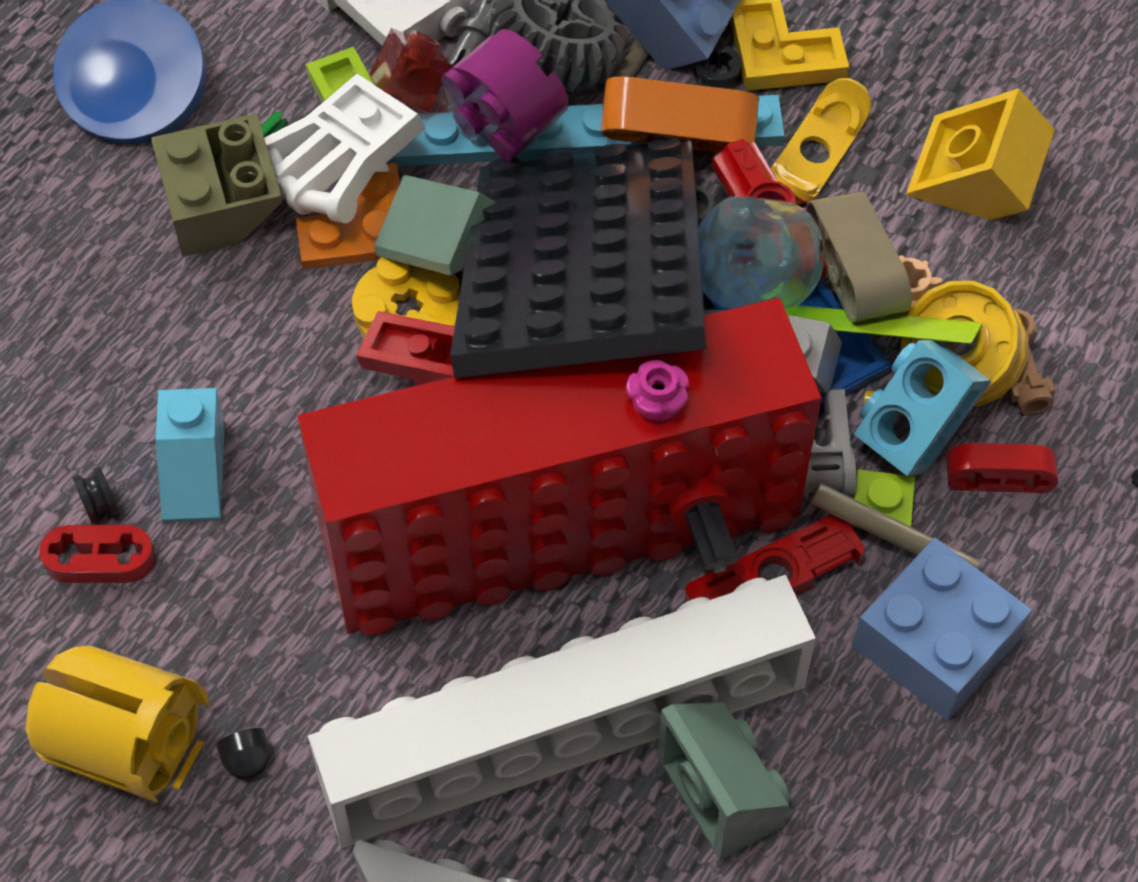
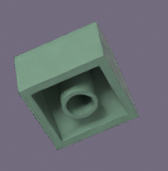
(720, 775)

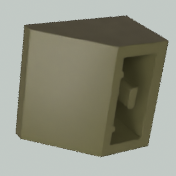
(217, 182)

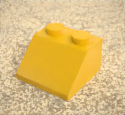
(984, 157)

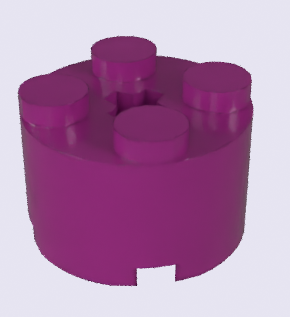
(505, 93)

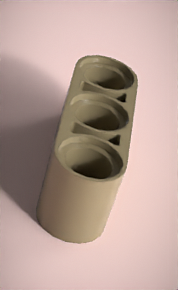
(860, 257)

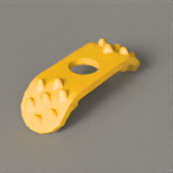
(832, 122)

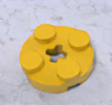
(394, 281)

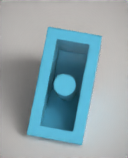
(190, 454)

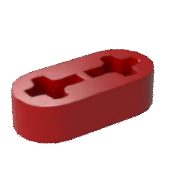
(1002, 468)
(97, 553)

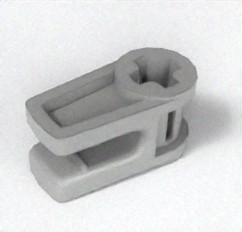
(834, 463)

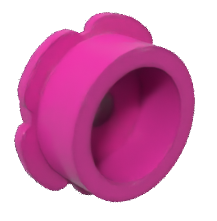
(654, 403)

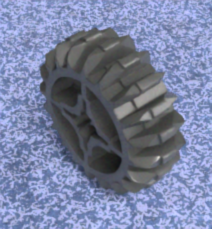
(575, 37)

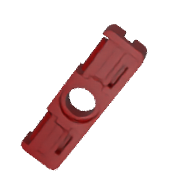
(802, 553)

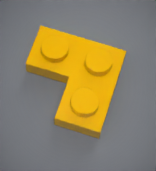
(780, 58)

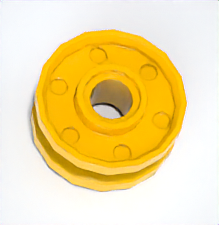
(1000, 342)

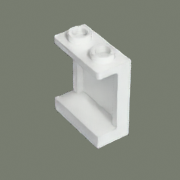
(428, 17)

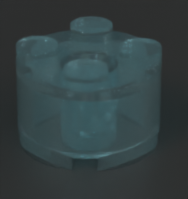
(759, 252)

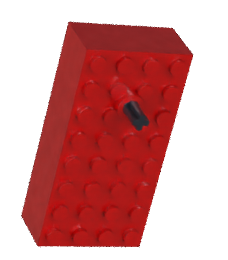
(556, 474)

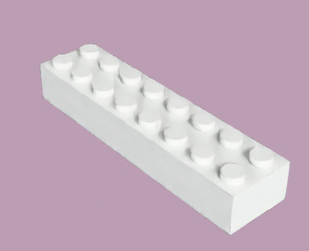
(558, 709)

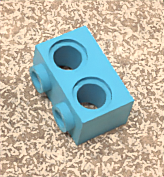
(930, 417)

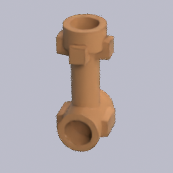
(1031, 391)

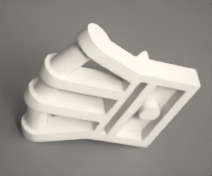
(342, 137)

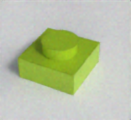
(334, 71)
(886, 493)

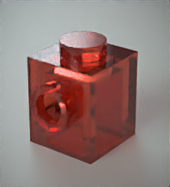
(410, 68)

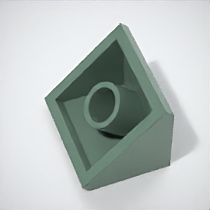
(430, 224)

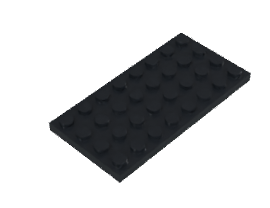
(582, 261)

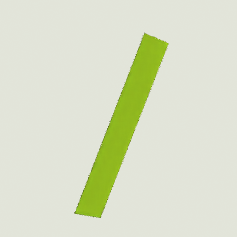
(893, 325)

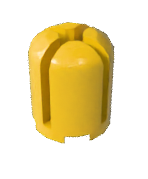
(115, 720)

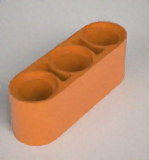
(655, 109)

